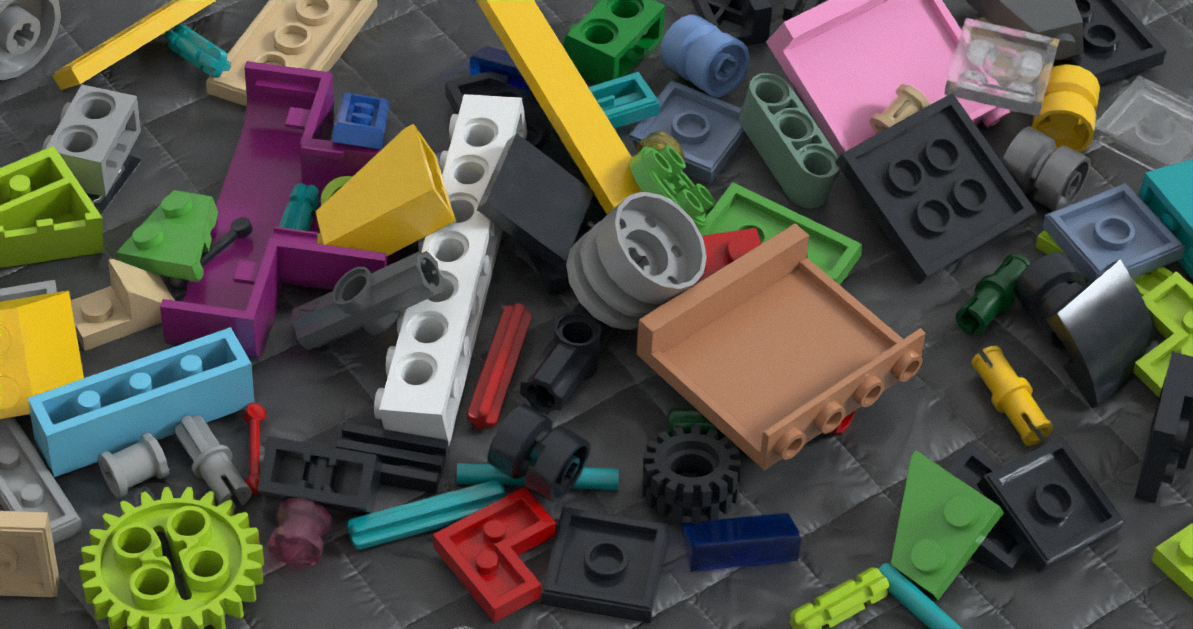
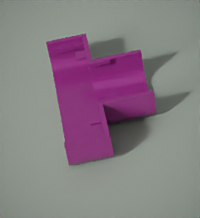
(279, 146)

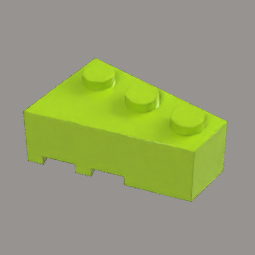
(45, 212)

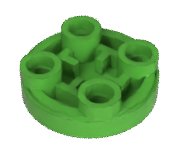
(662, 174)

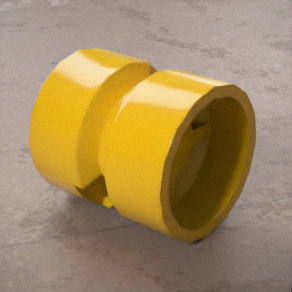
(1069, 107)

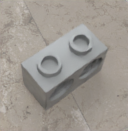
(96, 136)

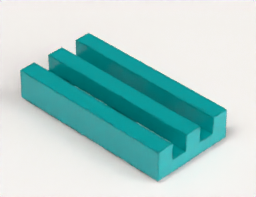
(629, 107)

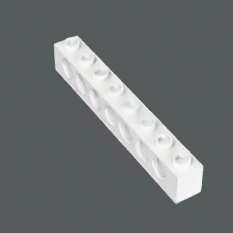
(439, 334)

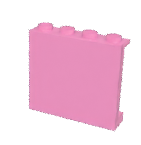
(857, 53)

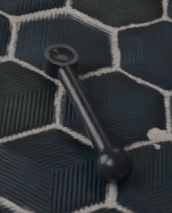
(240, 228)

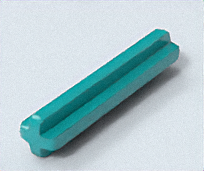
(421, 515)

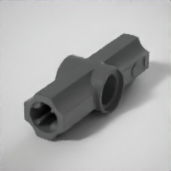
(367, 300)

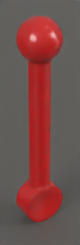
(254, 415)

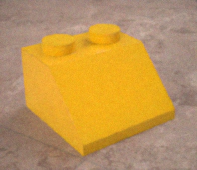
(36, 349)

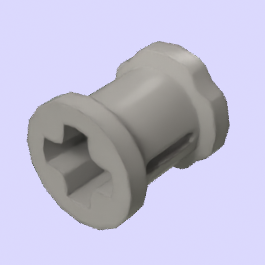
(133, 465)

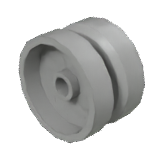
(26, 34)

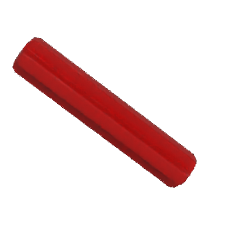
(499, 366)

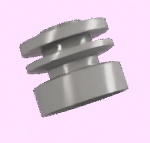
(636, 260)

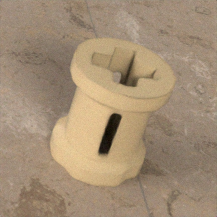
(904, 105)

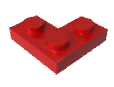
(487, 547)

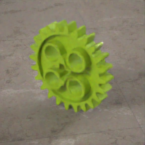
(208, 545)

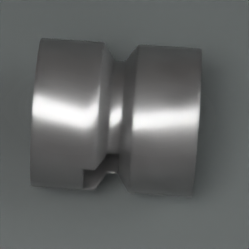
(1049, 172)

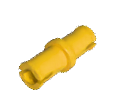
(1012, 395)

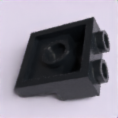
(1170, 431)

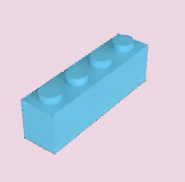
(141, 397)

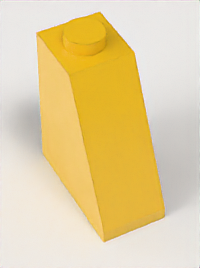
(389, 199)

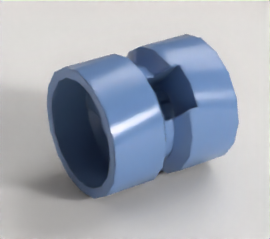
(705, 55)

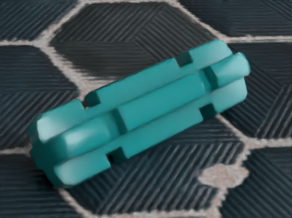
(197, 50)
(300, 208)

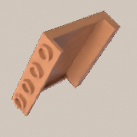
(775, 349)

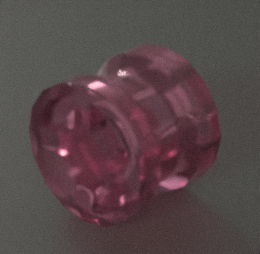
(299, 532)

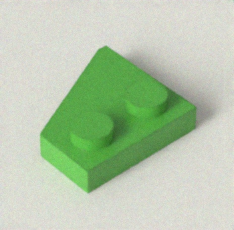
(173, 237)
(939, 526)

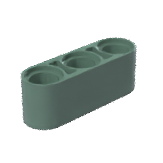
(788, 140)

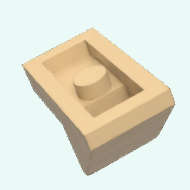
(120, 309)

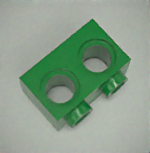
(614, 38)

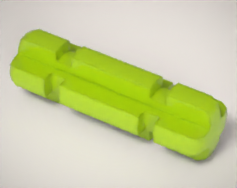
(841, 601)

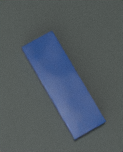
(361, 120)

